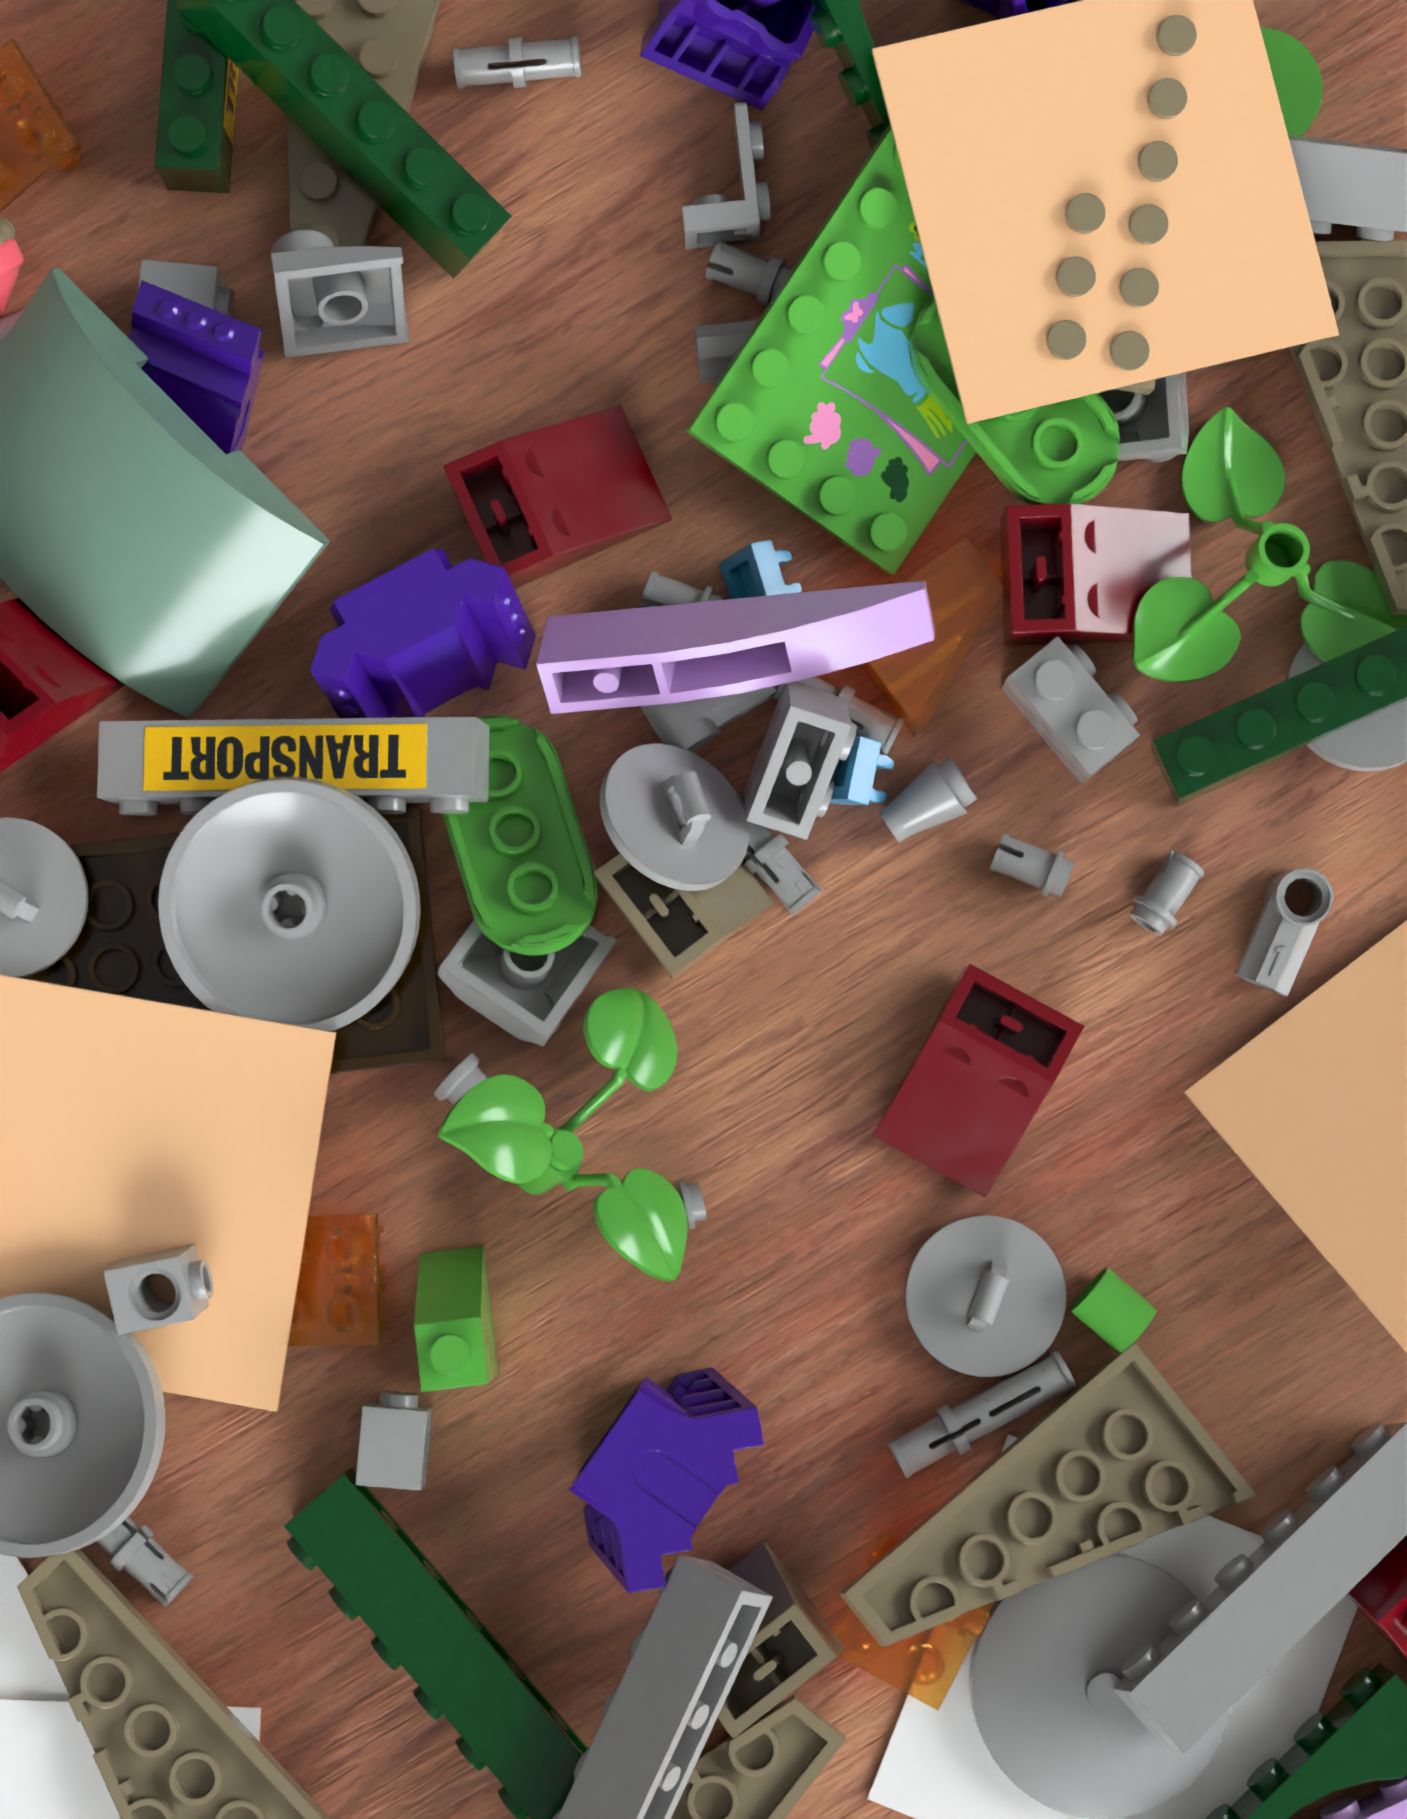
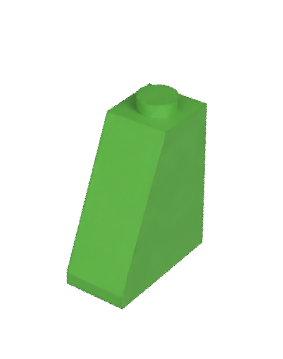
(454, 1320)

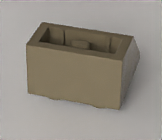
(680, 923)
(787, 1648)

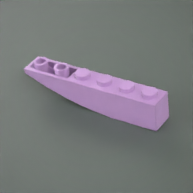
(724, 645)

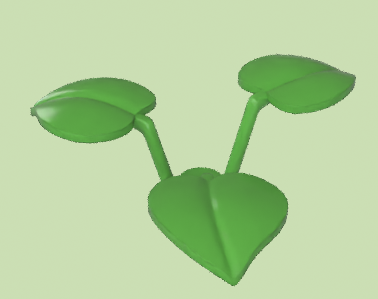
(1178, 624)
(505, 1134)

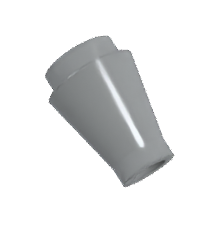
(929, 800)

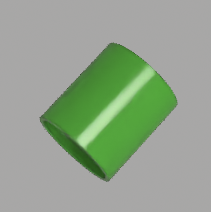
(1113, 1310)

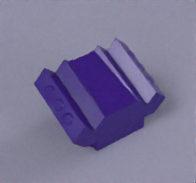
(731, 43)
(200, 361)
(421, 637)
(662, 1471)

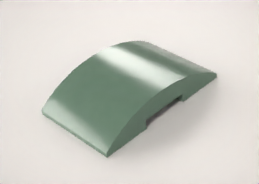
(127, 514)

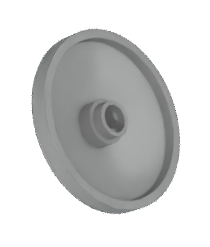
(289, 904)
(74, 1424)
(1049, 1699)

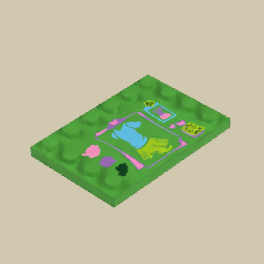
(826, 383)

